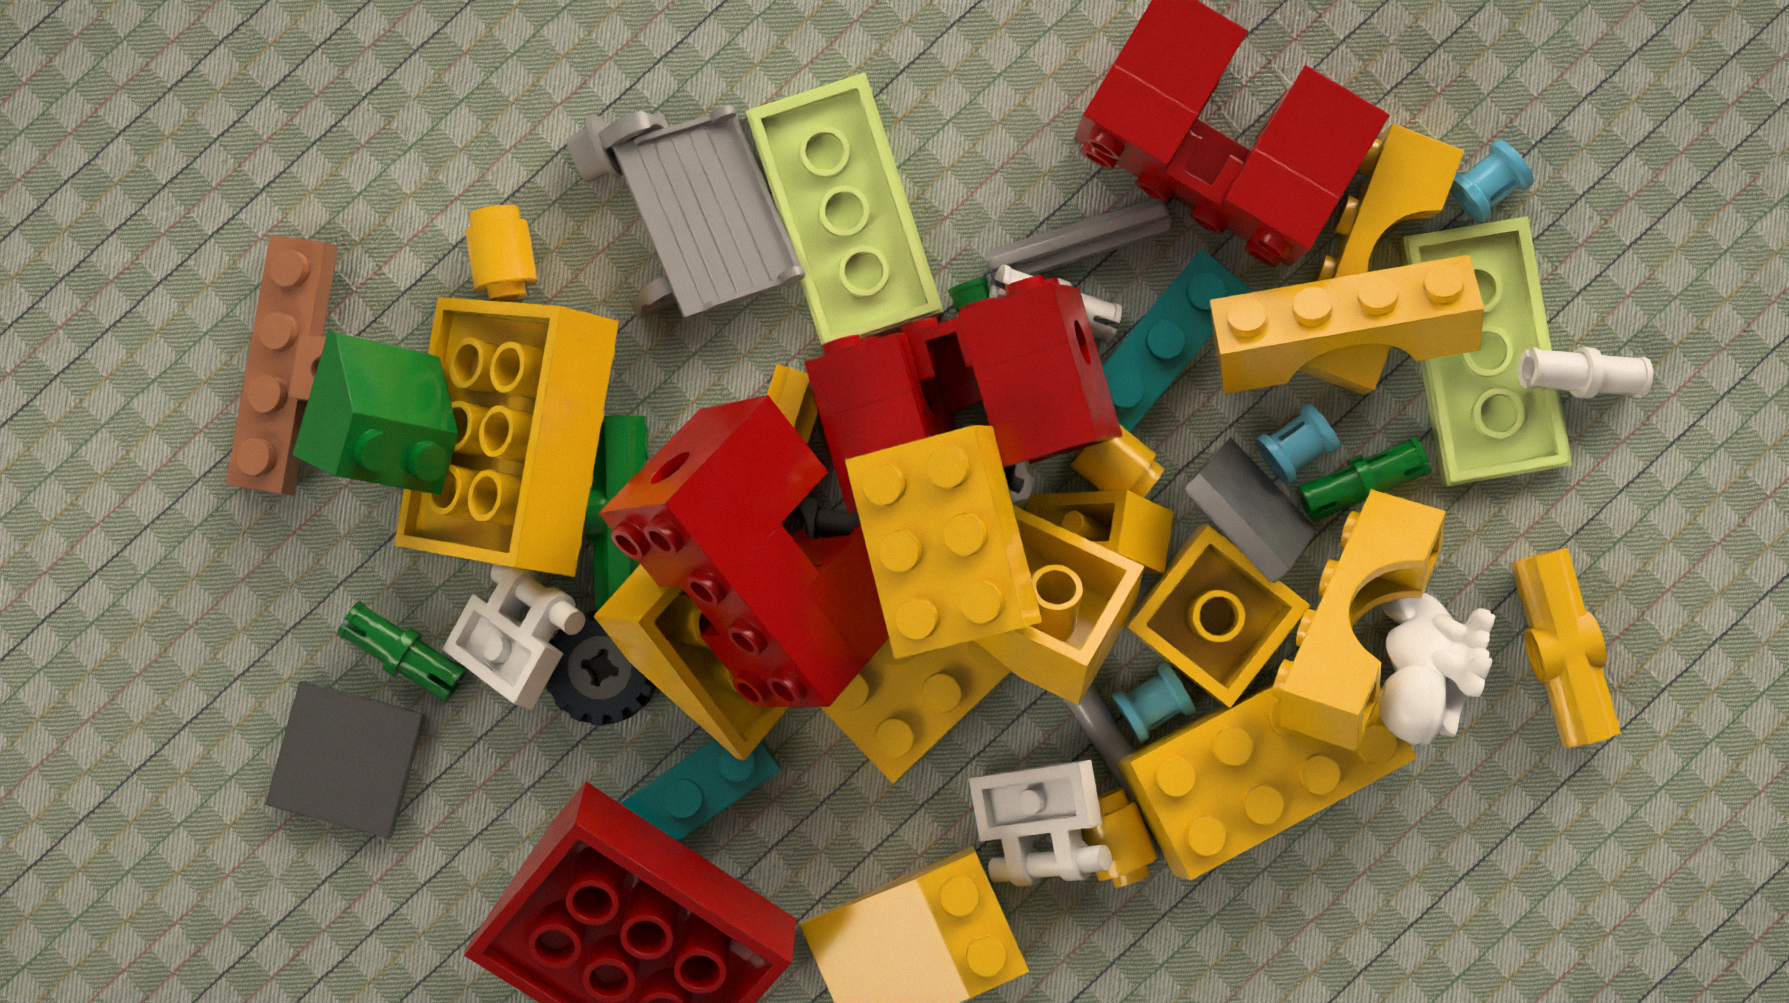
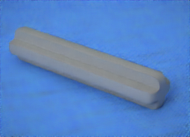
(1082, 239)

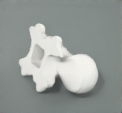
(1434, 668)

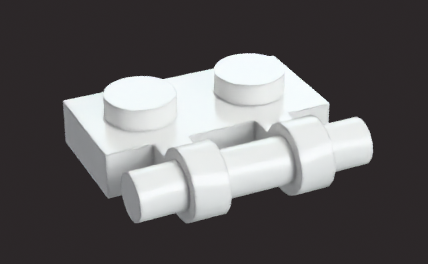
(511, 653)
(1035, 802)

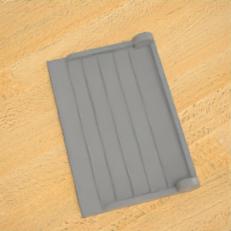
(708, 212)

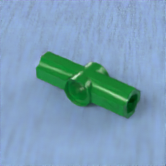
(619, 457)

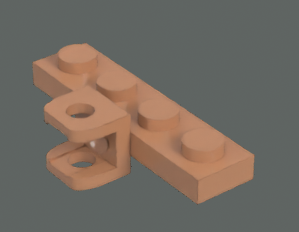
(281, 363)

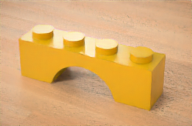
(1402, 182)
(1418, 307)
(1334, 678)

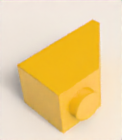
(1112, 520)

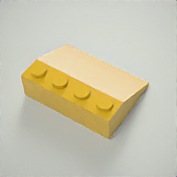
(528, 422)

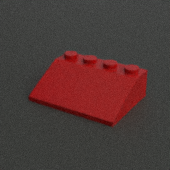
(629, 918)

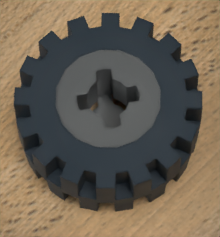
(612, 695)

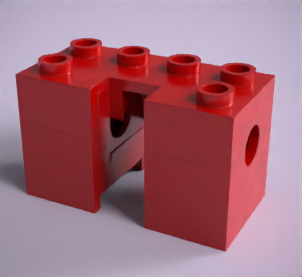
(1265, 195)
(1018, 355)
(707, 516)

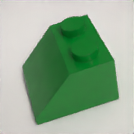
(379, 415)

